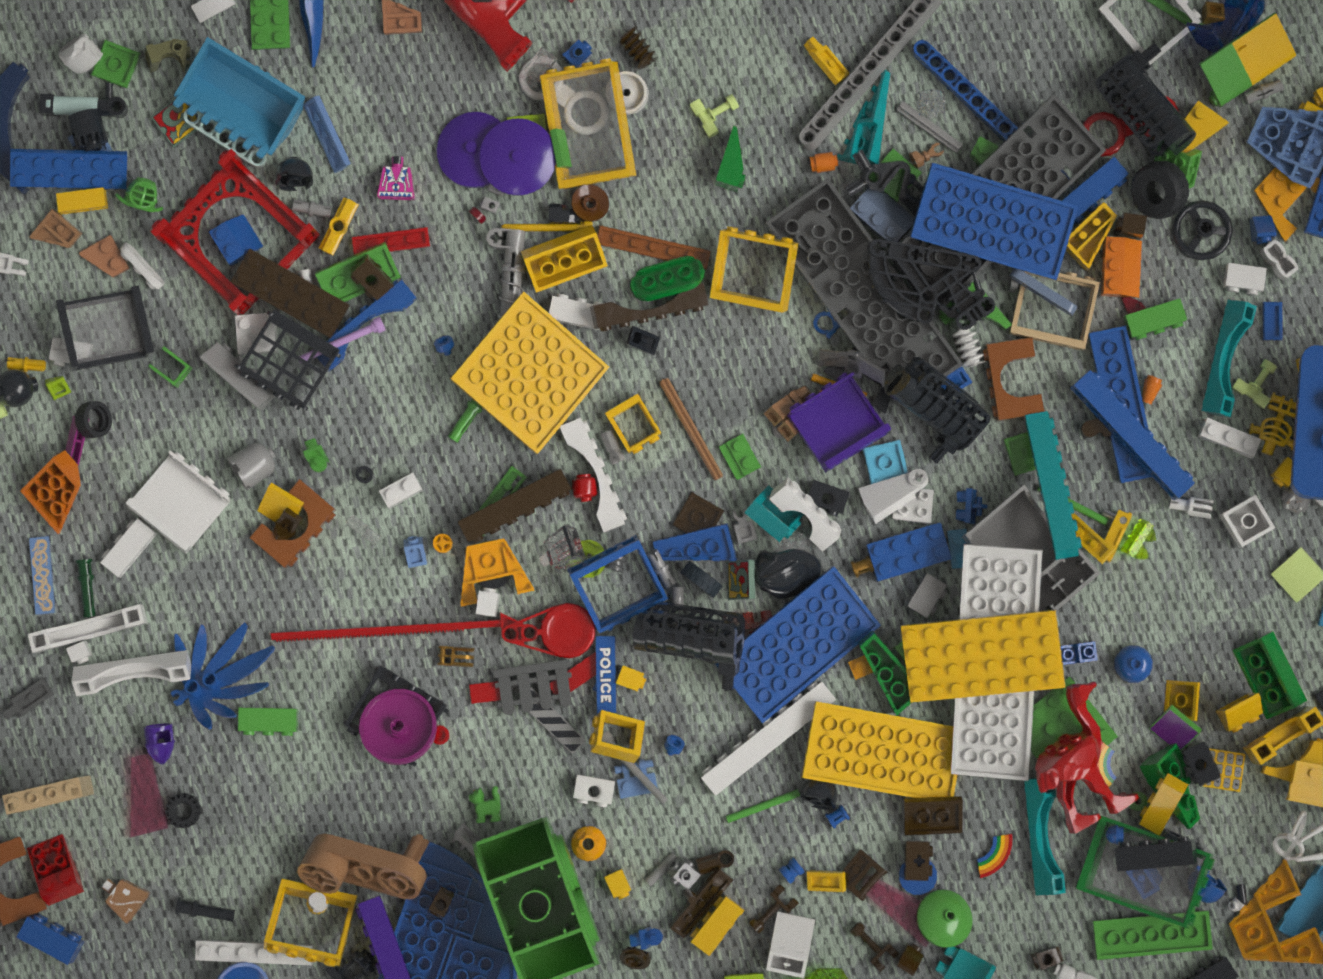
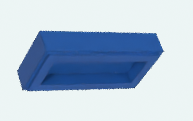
(1272, 321)

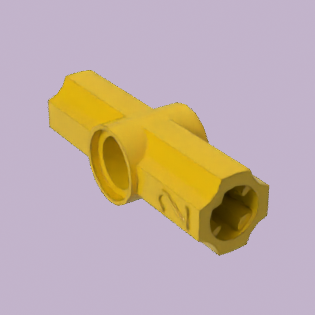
(333, 238)

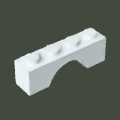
(789, 497)

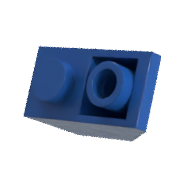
(1262, 229)

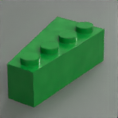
(888, 671)

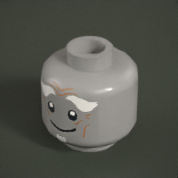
(1293, 502)

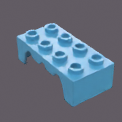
(1305, 910)

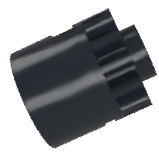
(88, 130)

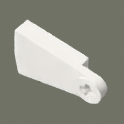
(891, 494)

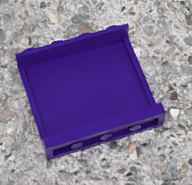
(837, 422)

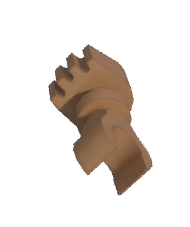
(925, 156)

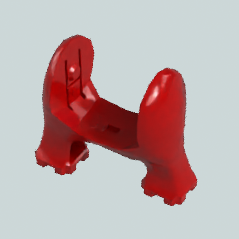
(492, 24)

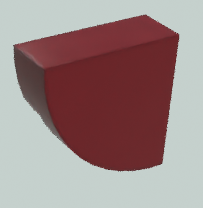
(1132, 305)

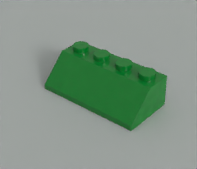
(1270, 675)

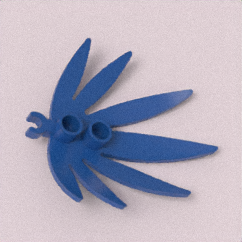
(207, 685)

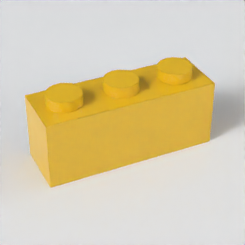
(1162, 803)

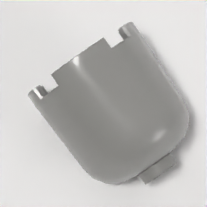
(252, 464)

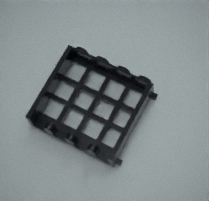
(303, 336)
(398, 683)

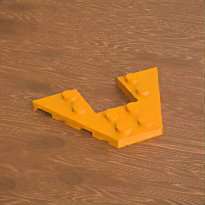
(1256, 933)

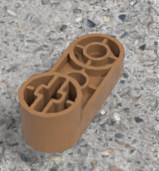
(339, 860)

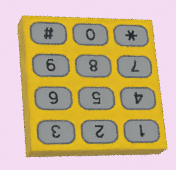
(1231, 768)

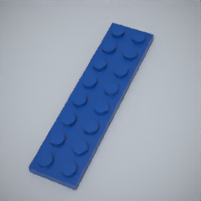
(1117, 370)

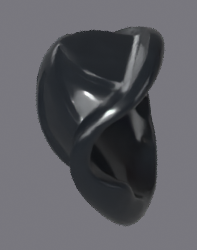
(786, 572)

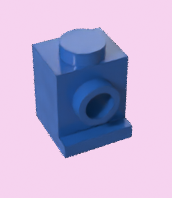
(575, 60)

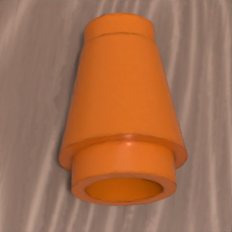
(1151, 388)

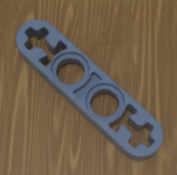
(1043, 291)

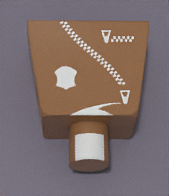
(125, 898)

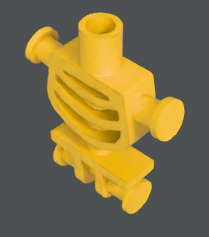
(1271, 442)

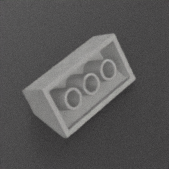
(223, 362)

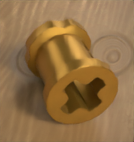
(862, 566)

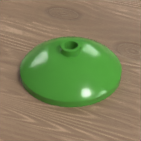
(936, 925)

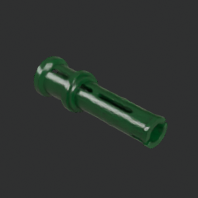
(85, 578)

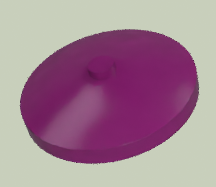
(398, 726)

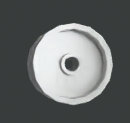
(638, 92)

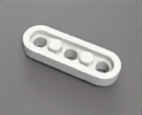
(141, 266)

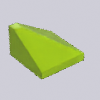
(56, 385)

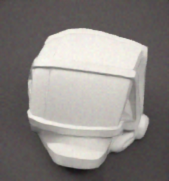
(80, 54)

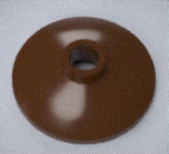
(590, 194)

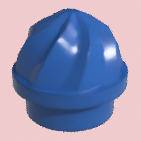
(1115, 834)

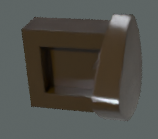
(286, 525)

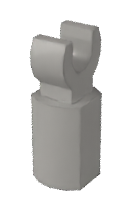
(612, 446)

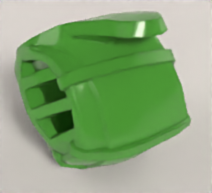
(141, 195)

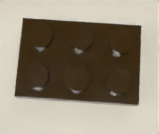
(933, 815)

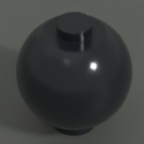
(16, 387)

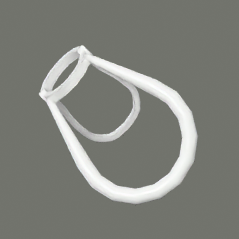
(1301, 820)

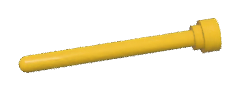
(547, 227)

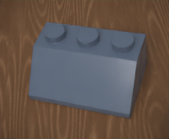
(882, 215)

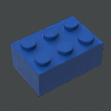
(51, 938)

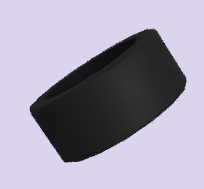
(82, 423)

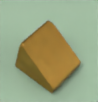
(1212, 12)

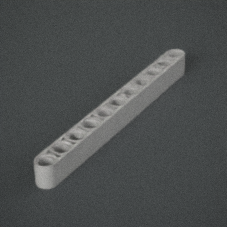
(867, 76)

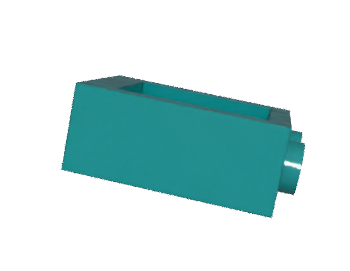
(769, 521)

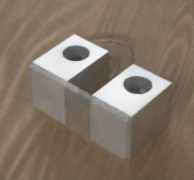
(487, 201)

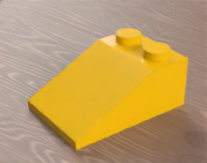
(1240, 711)

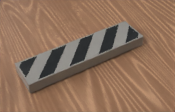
(557, 725)

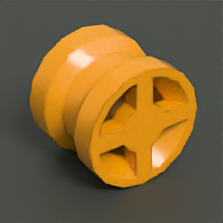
(441, 541)

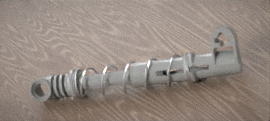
(514, 245)

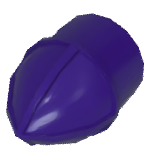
(159, 751)

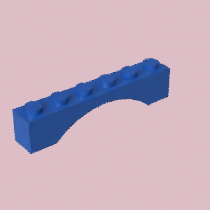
(396, 299)

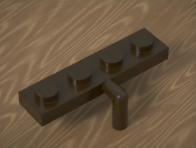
(700, 902)

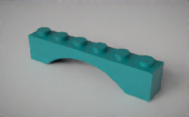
(1236, 321)
(1046, 872)

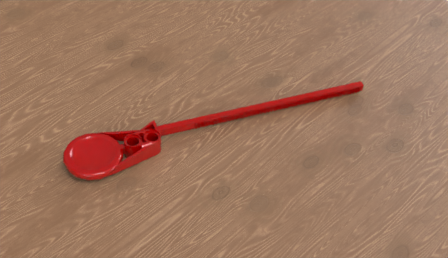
(564, 630)

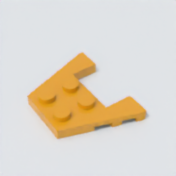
(1277, 195)
(489, 562)

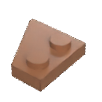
(400, 19)
(106, 257)

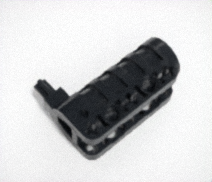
(693, 636)

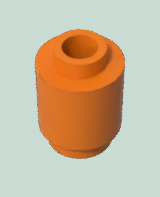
(823, 162)

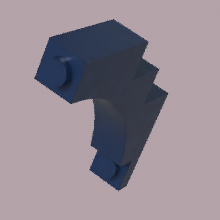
(11, 84)

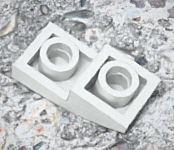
(208, 8)

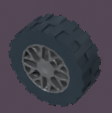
(701, 579)

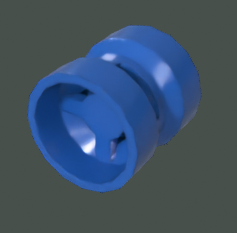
(791, 870)

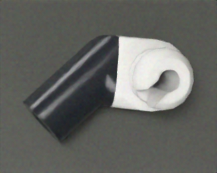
(1240, 900)

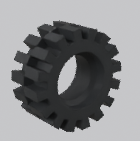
(171, 810)

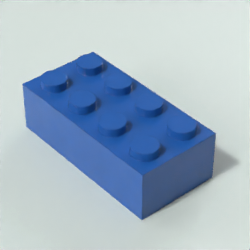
(908, 552)

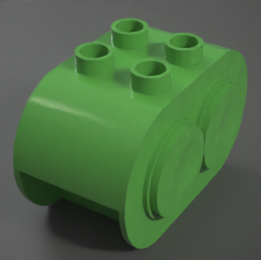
(538, 901)

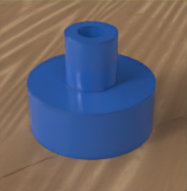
(444, 345)
(674, 745)

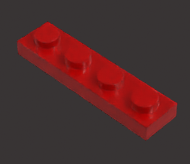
(394, 240)

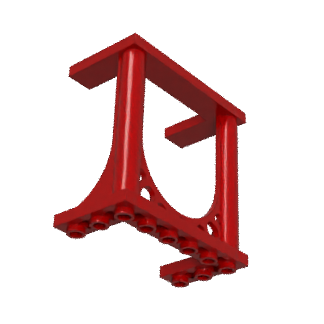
(231, 169)

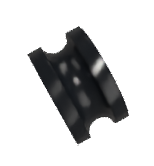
(368, 470)

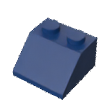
(235, 239)

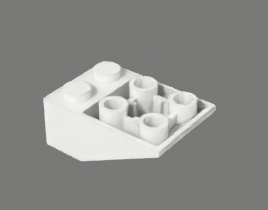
(790, 944)

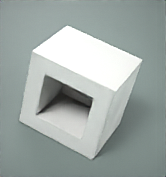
(79, 652)

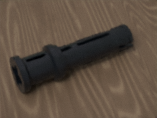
(194, 909)

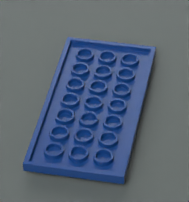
(994, 221)
(801, 643)

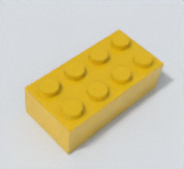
(564, 258)

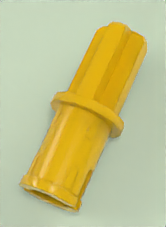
(26, 364)

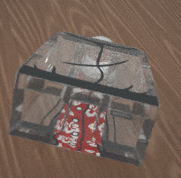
(563, 548)

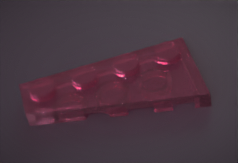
(899, 906)

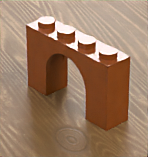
(1006, 405)
(286, 550)
(17, 909)

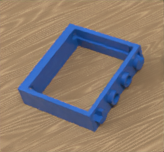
(600, 560)

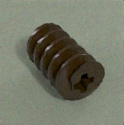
(637, 48)

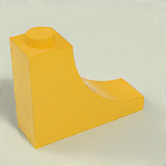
(1312, 755)

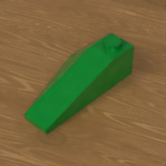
(1170, 761)

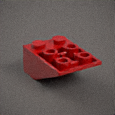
(54, 870)

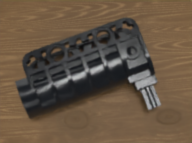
(1145, 103)
(935, 405)

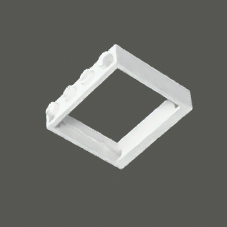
(1128, 38)

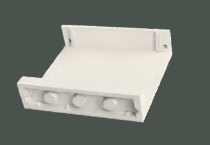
(179, 502)

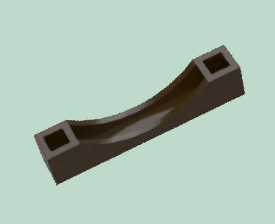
(611, 314)

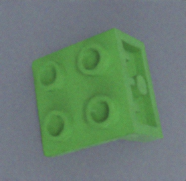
(1187, 163)

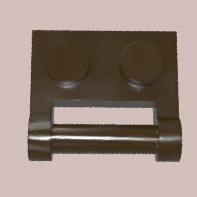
(857, 869)

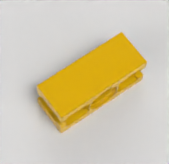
(82, 201)

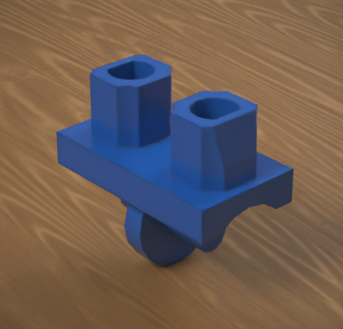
(972, 508)
(646, 938)

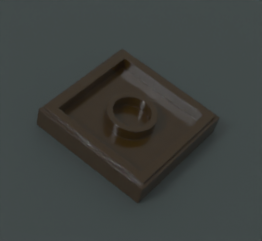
(697, 514)

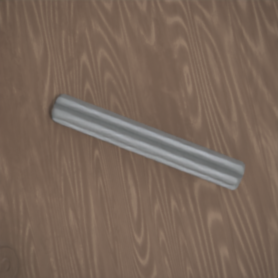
(929, 127)

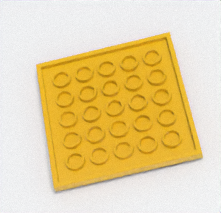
(529, 372)

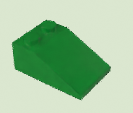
(731, 168)

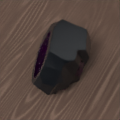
(562, 215)

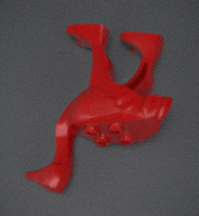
(1075, 759)

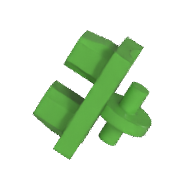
(315, 455)

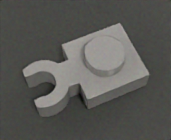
(744, 530)

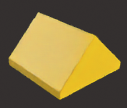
(1183, 696)

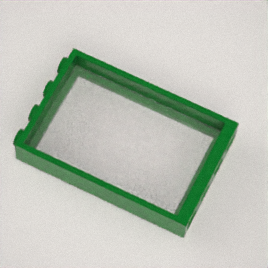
(1159, 892)

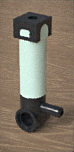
(65, 105)

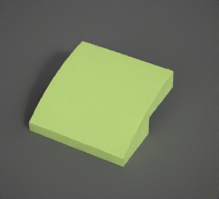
(1298, 574)

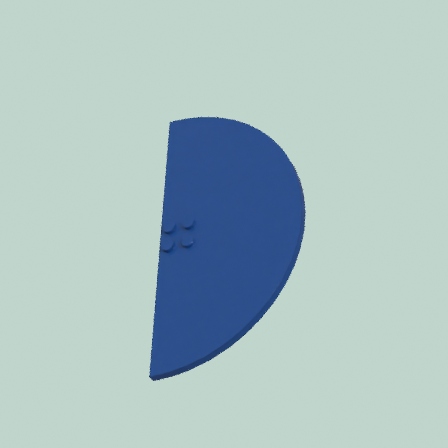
(466, 939)

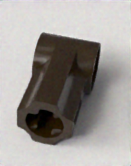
(711, 862)

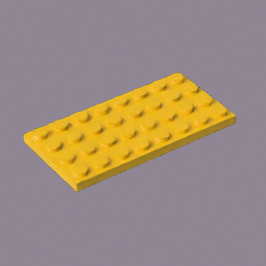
(983, 656)
(879, 752)

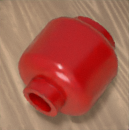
(584, 487)

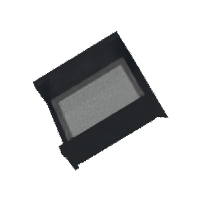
(105, 329)

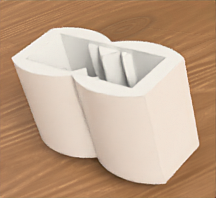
(1276, 256)

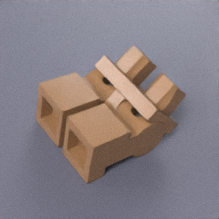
(779, 411)

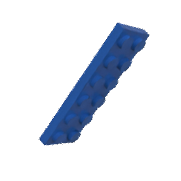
(68, 168)

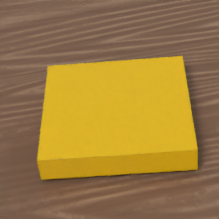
(276, 501)

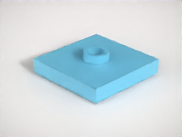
(885, 461)

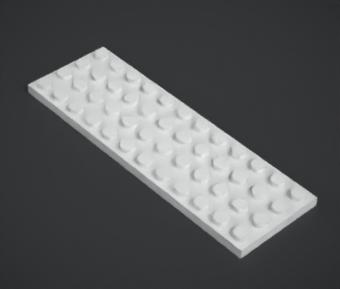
(996, 730)

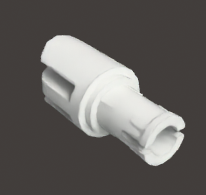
(1189, 506)

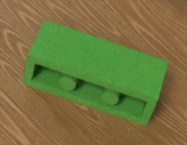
(1155, 319)
(268, 721)

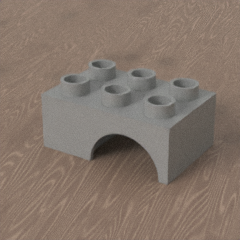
(1022, 524)

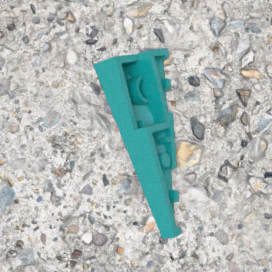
(869, 125)

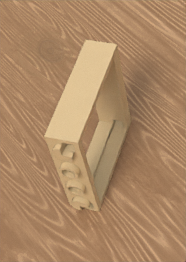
(1070, 278)
(48, 794)

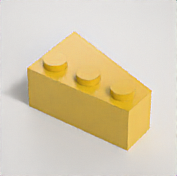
(1205, 124)
(1089, 235)
(716, 924)

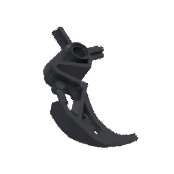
(884, 174)

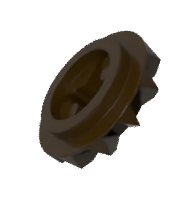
(628, 958)

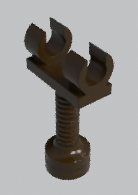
(758, 923)
(858, 930)

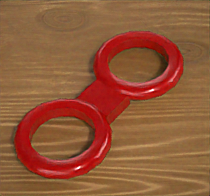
(1122, 129)

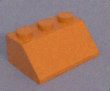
(1121, 267)

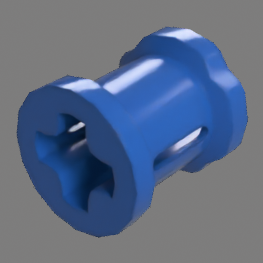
(837, 816)

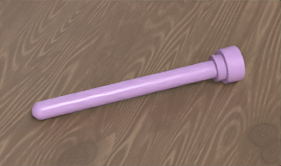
(375, 326)

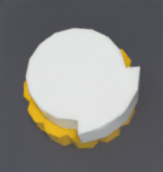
(317, 903)

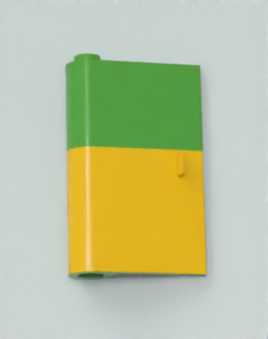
(1247, 60)

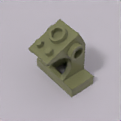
(173, 48)

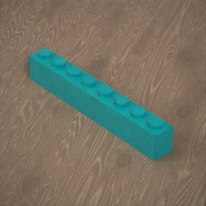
(1052, 485)

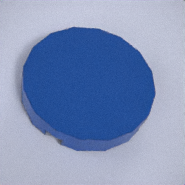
(918, 887)

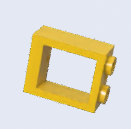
(626, 405)
(627, 754)

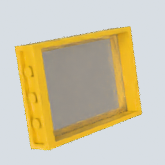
(593, 114)

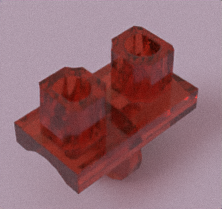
(749, 620)

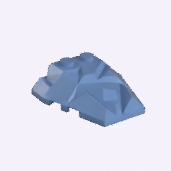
(1290, 142)

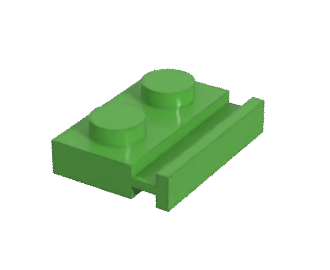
(739, 457)

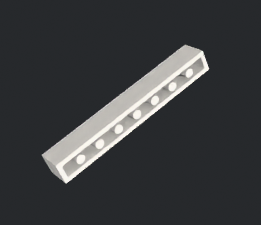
(766, 740)

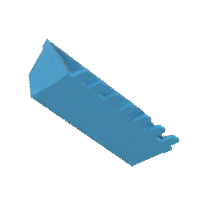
(239, 98)

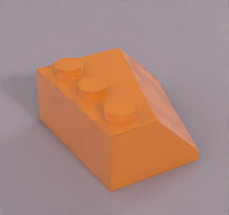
(54, 489)

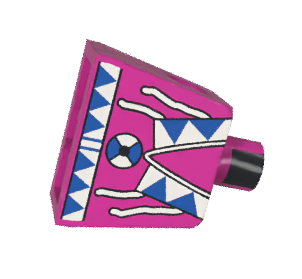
(396, 182)

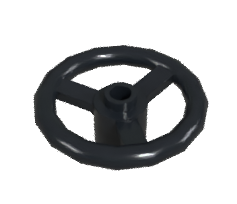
(1199, 235)

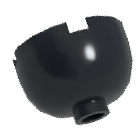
(293, 173)
(819, 793)

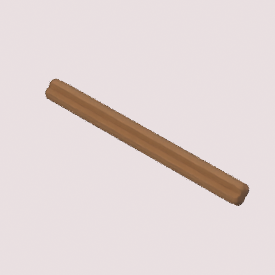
(691, 429)

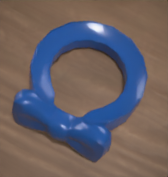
(829, 333)

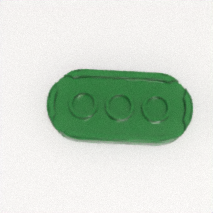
(667, 278)

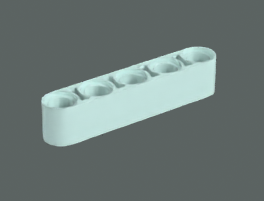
(215, 136)

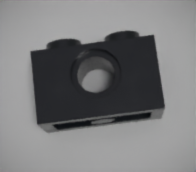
(839, 497)
(1211, 771)

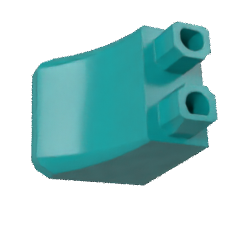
(964, 965)

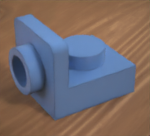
(414, 551)

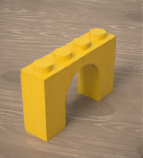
(1266, 745)

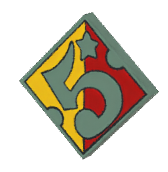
(172, 123)
(741, 579)

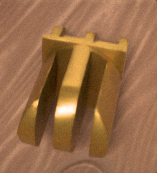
(442, 655)

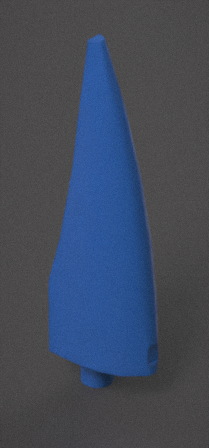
(313, 21)

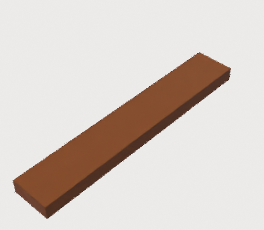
(649, 246)

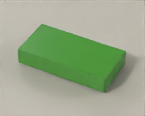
(560, 148)

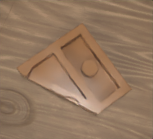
(56, 230)

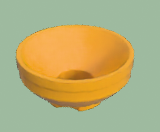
(592, 833)

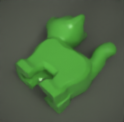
(488, 807)

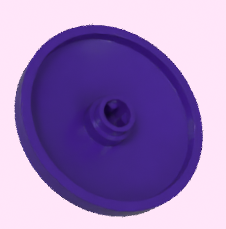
(460, 148)
(517, 157)

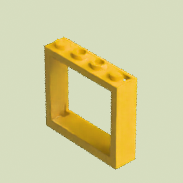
(758, 302)
(304, 891)

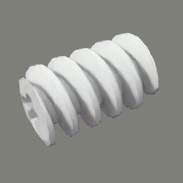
(968, 348)

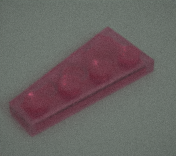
(146, 802)

